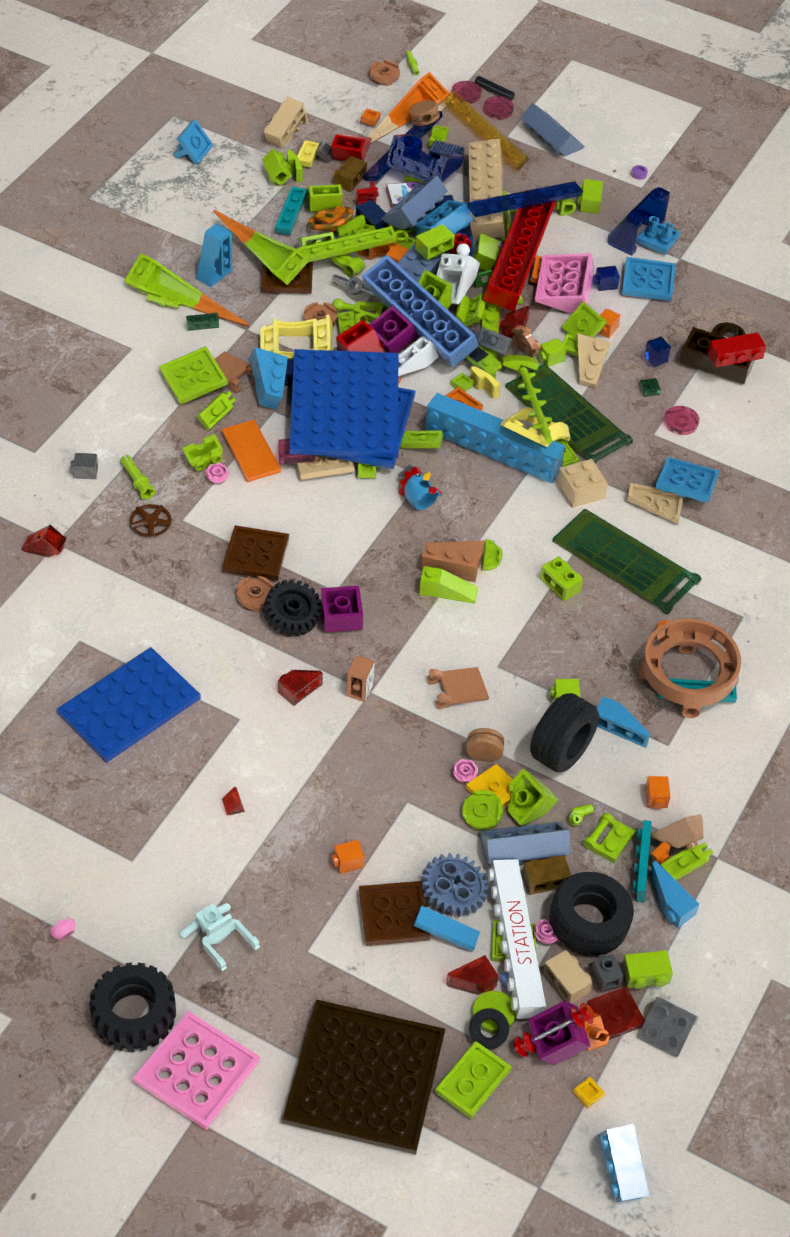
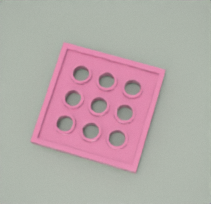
(218, 1095)

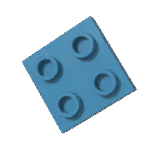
(658, 236)

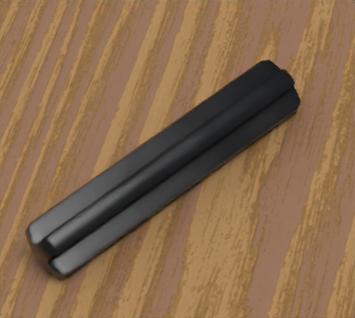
(495, 88)

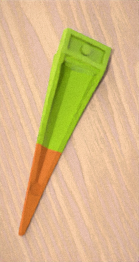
(279, 258)
(157, 280)

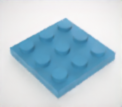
(648, 278)
(687, 479)

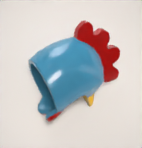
(418, 489)

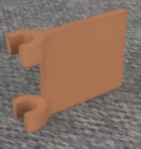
(233, 369)
(459, 686)

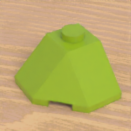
(529, 798)

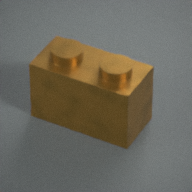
(350, 173)
(545, 874)

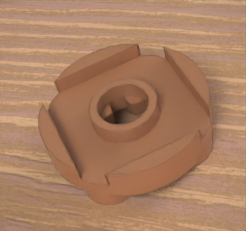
(384, 72)
(314, 310)
(525, 340)
(249, 600)

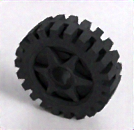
(290, 620)

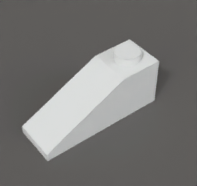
(417, 356)

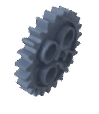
(454, 885)

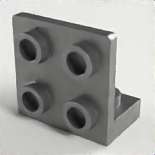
(667, 1026)

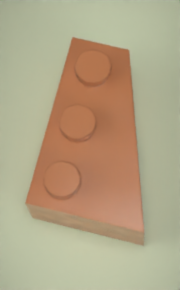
(457, 558)

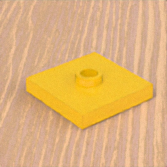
(493, 780)

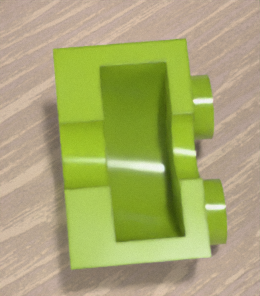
(204, 454)

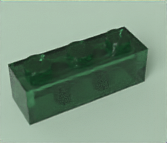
(202, 321)

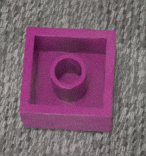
(393, 330)
(341, 608)

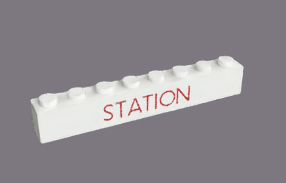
(517, 938)

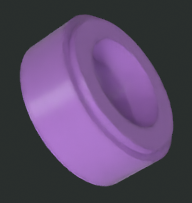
(639, 172)

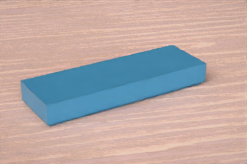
(446, 928)

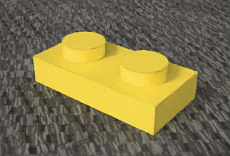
(307, 153)

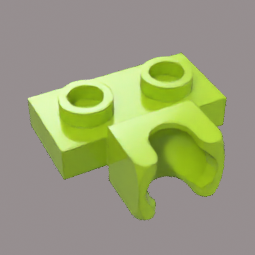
(348, 319)

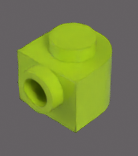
(565, 206)

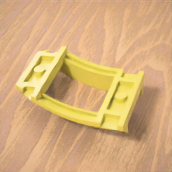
(320, 329)
(558, 430)

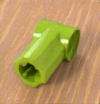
(351, 265)

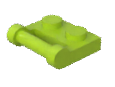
(614, 842)

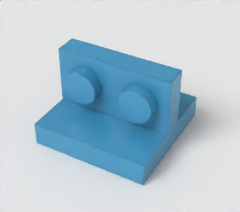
(193, 142)

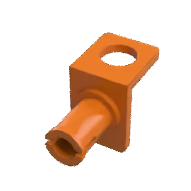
(596, 1033)

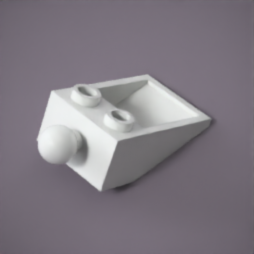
(459, 271)

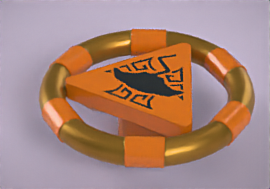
(330, 218)

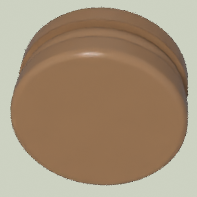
(424, 112)
(485, 744)

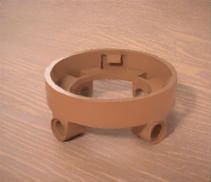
(688, 635)

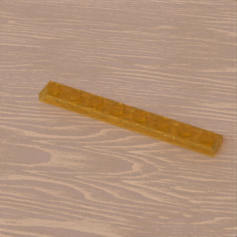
(485, 129)

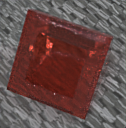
(232, 802)

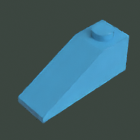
(620, 722)
(674, 900)

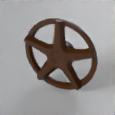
(150, 520)

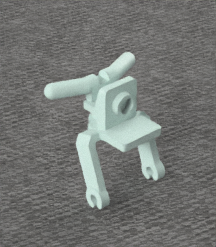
(217, 930)

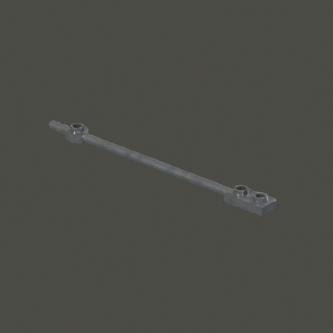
(484, 338)

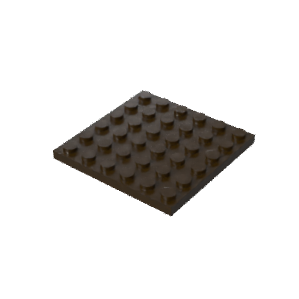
(364, 1076)

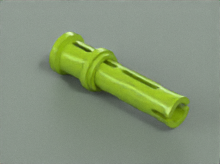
(140, 481)

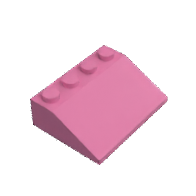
(565, 281)

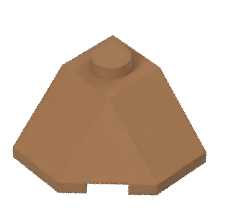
(682, 832)

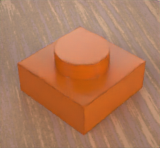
(370, 117)
(660, 854)

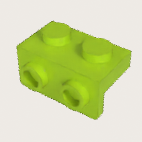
(354, 226)
(470, 310)

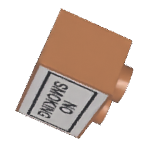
(360, 678)

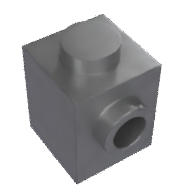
(85, 466)

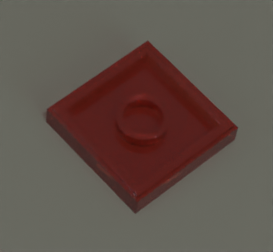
(617, 1012)

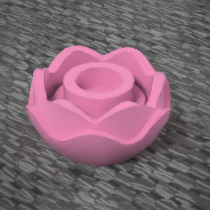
(217, 473)
(465, 765)
(63, 929)
(540, 932)

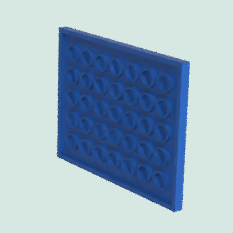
(344, 403)

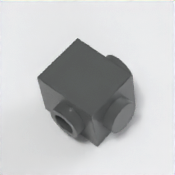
(607, 972)

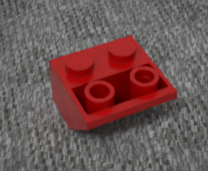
(349, 145)
(359, 338)

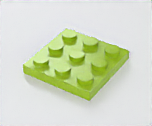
(193, 375)

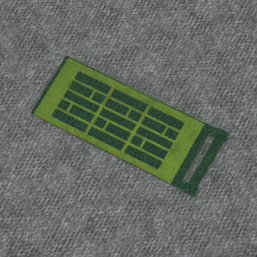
(586, 424)
(625, 559)

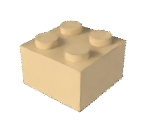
(582, 483)

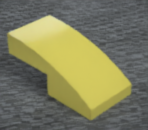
(485, 380)

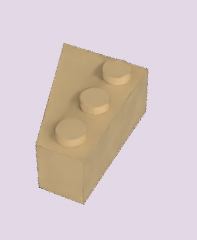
(286, 122)

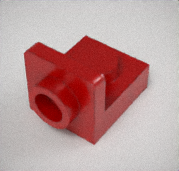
(366, 194)

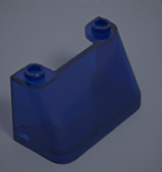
(407, 158)
(625, 233)

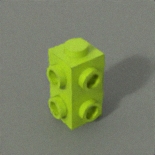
(277, 167)

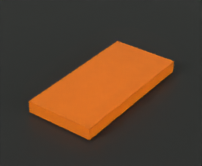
(251, 450)

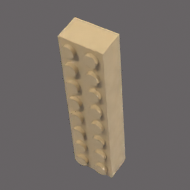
(485, 183)

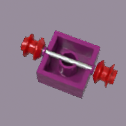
(557, 1033)

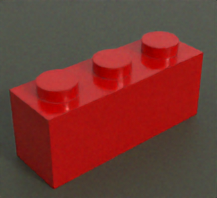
(736, 349)

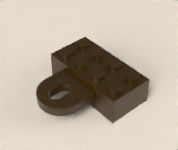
(696, 352)

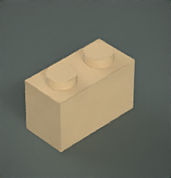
(568, 977)

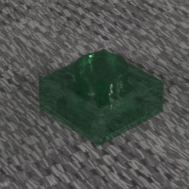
(649, 387)

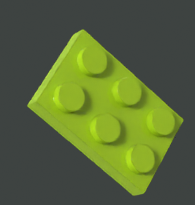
(473, 1079)

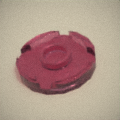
(468, 91)
(498, 107)
(681, 420)

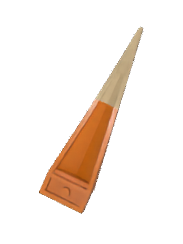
(425, 89)

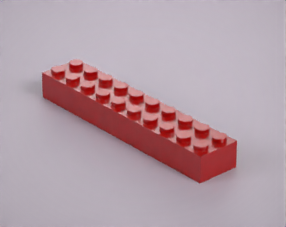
(518, 255)

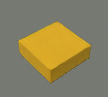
(588, 1092)

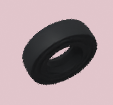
(498, 1018)

